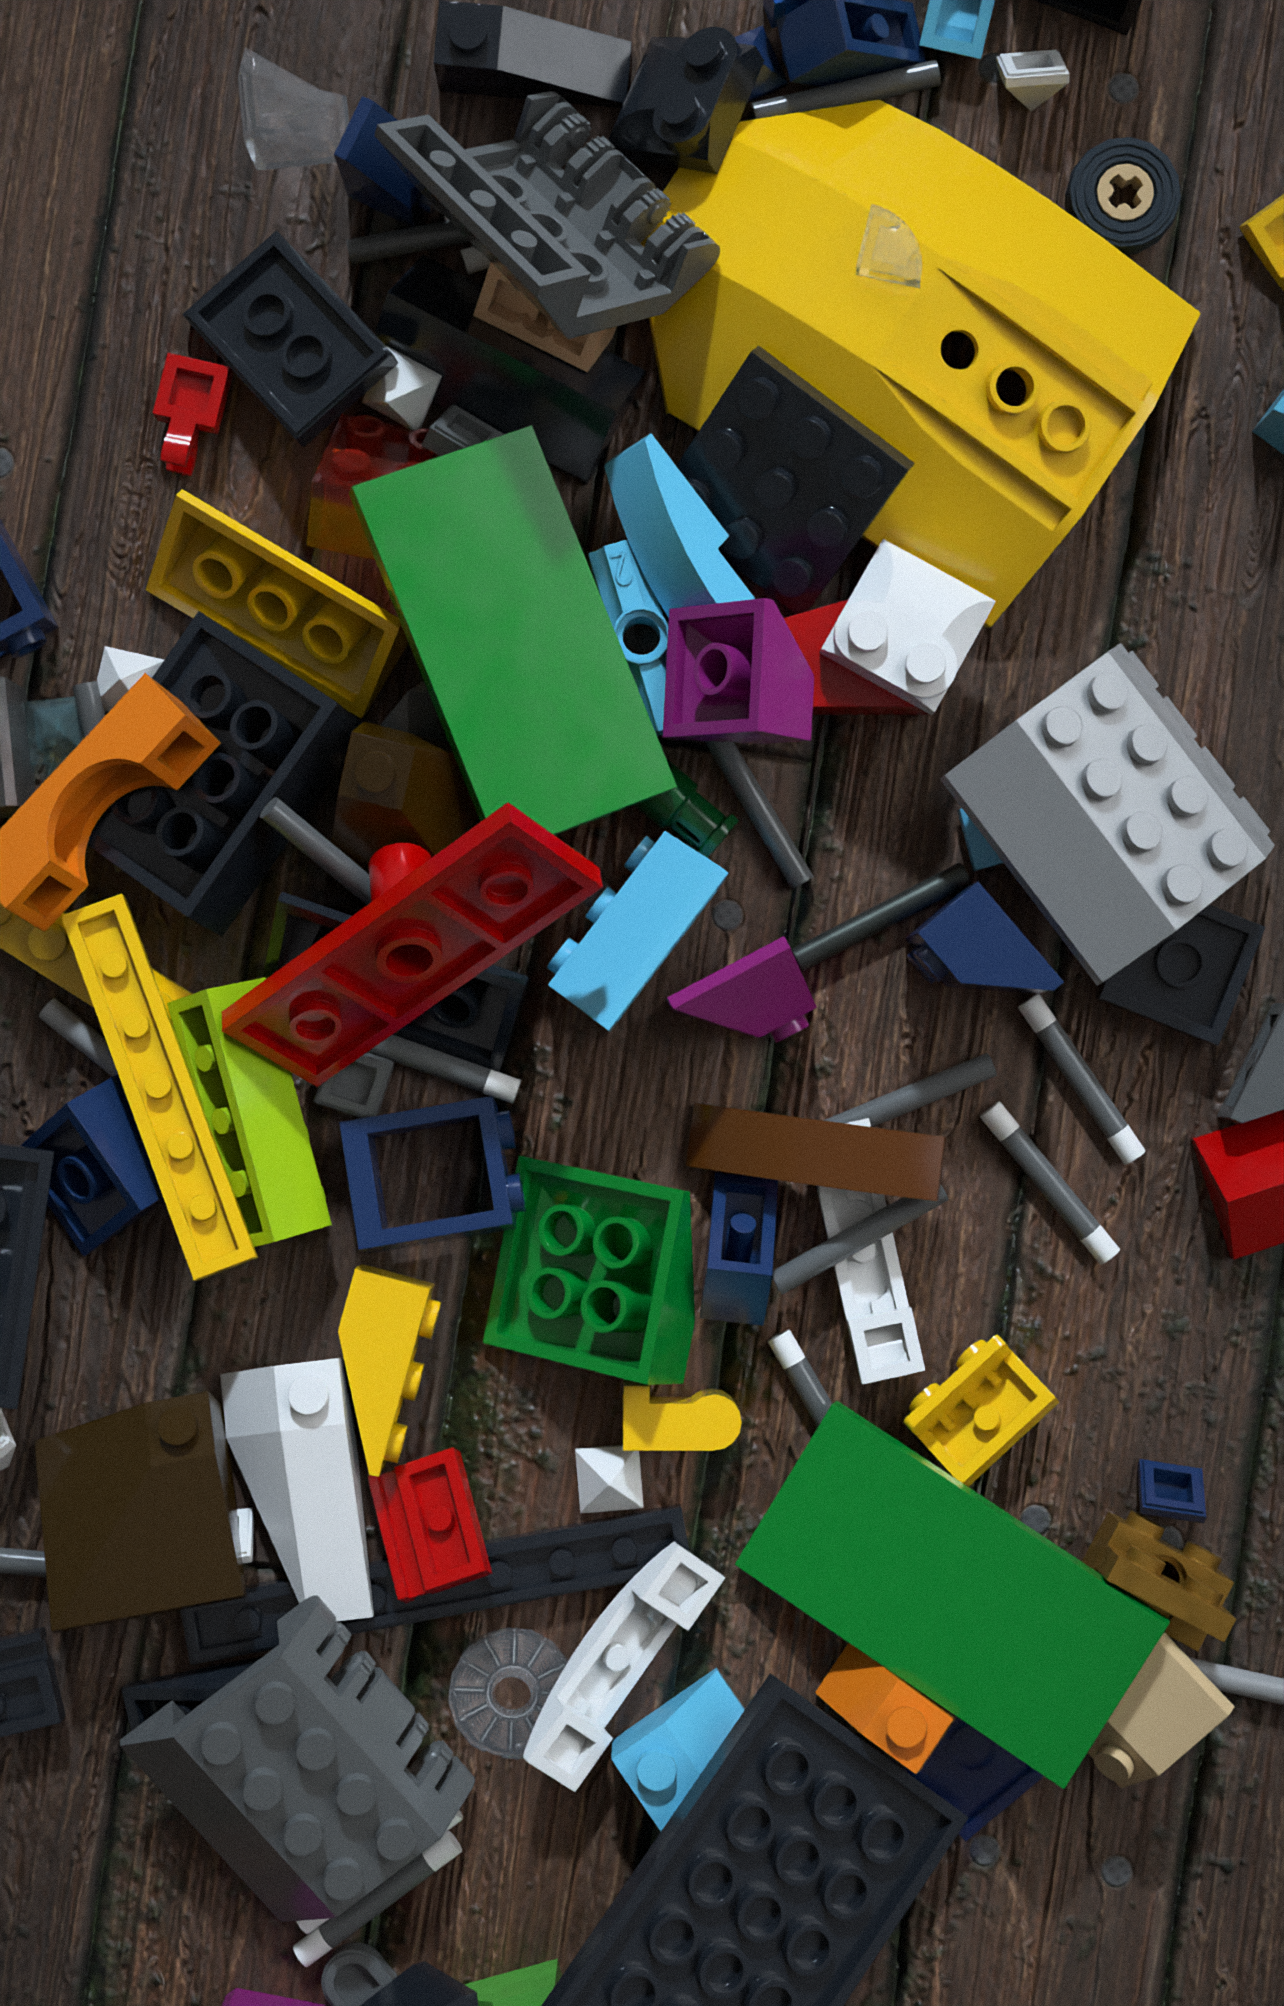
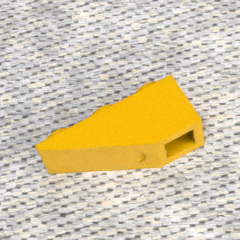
(379, 1345)

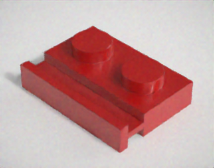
(429, 1525)

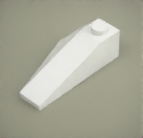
(301, 1464)

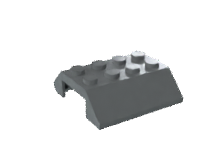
(553, 231)
(306, 1772)

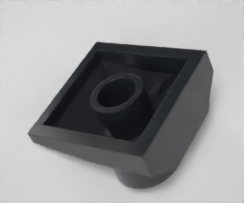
(687, 100)

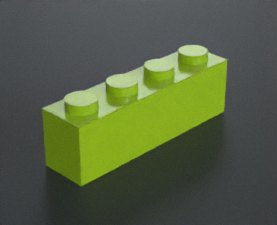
(252, 1119)

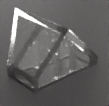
(286, 117)

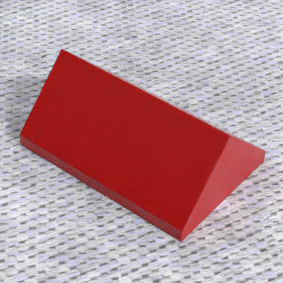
(1246, 1181)

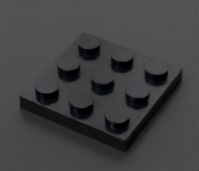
(789, 479)

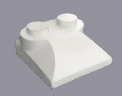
(907, 627)

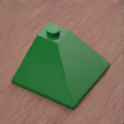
(597, 1274)

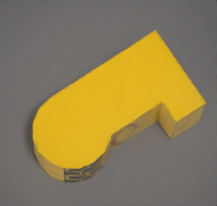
(692, 1423)

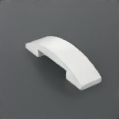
(872, 1290)
(612, 1659)

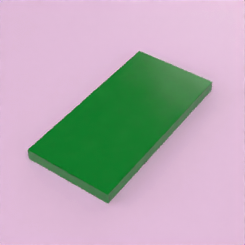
(512, 634)
(952, 1594)

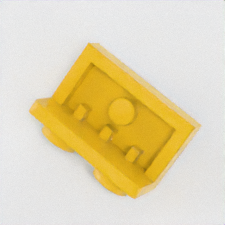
(979, 1409)

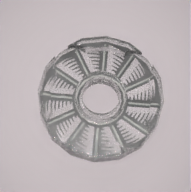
(479, 1669)

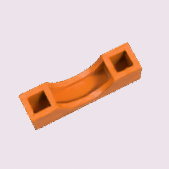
(136, 745)

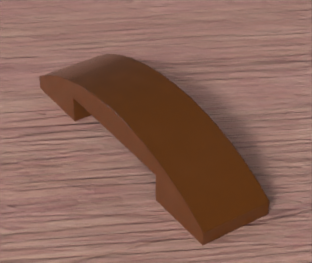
(816, 1152)

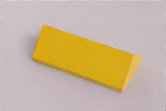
(276, 604)

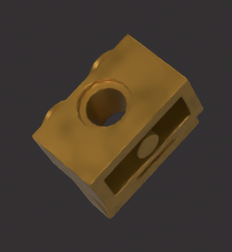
(1191, 1595)

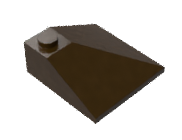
(396, 792)
(139, 1514)

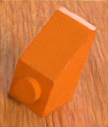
(885, 1708)

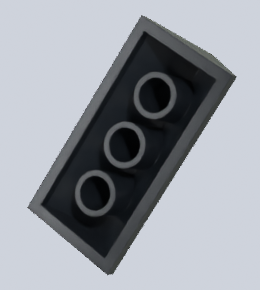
(503, 376)
(467, 1024)

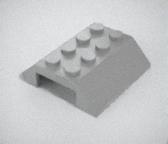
(1110, 813)

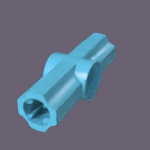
(630, 603)

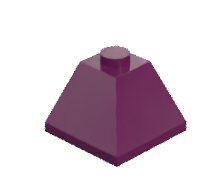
(736, 675)
(751, 995)

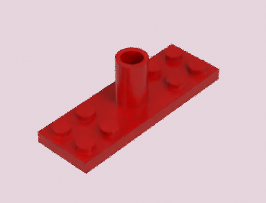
(415, 943)

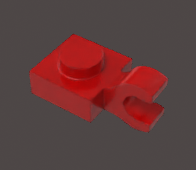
(191, 401)

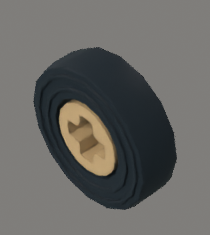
(1125, 163)

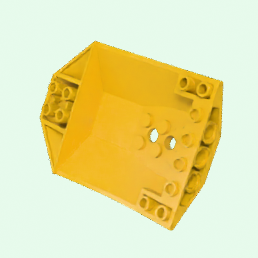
(998, 264)

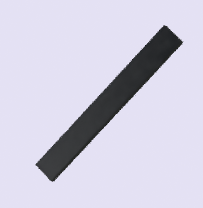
(522, 1569)

